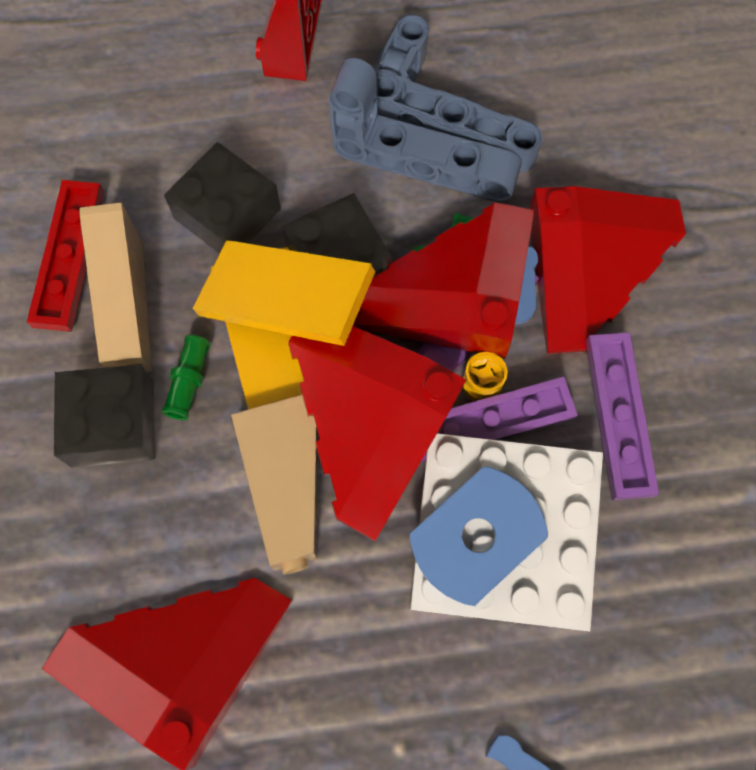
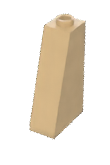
(116, 285)
(282, 478)

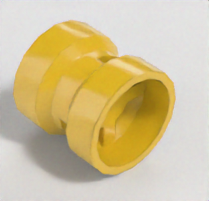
(487, 369)

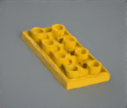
(285, 291)
(264, 364)

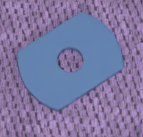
(517, 530)

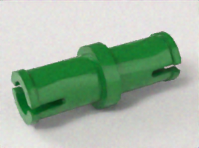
(186, 378)

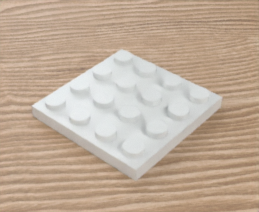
(558, 577)

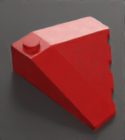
(289, 38)
(593, 254)
(458, 288)
(373, 419)
(171, 668)

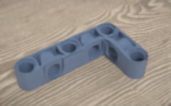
(433, 109)
(418, 151)

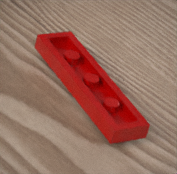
(63, 259)

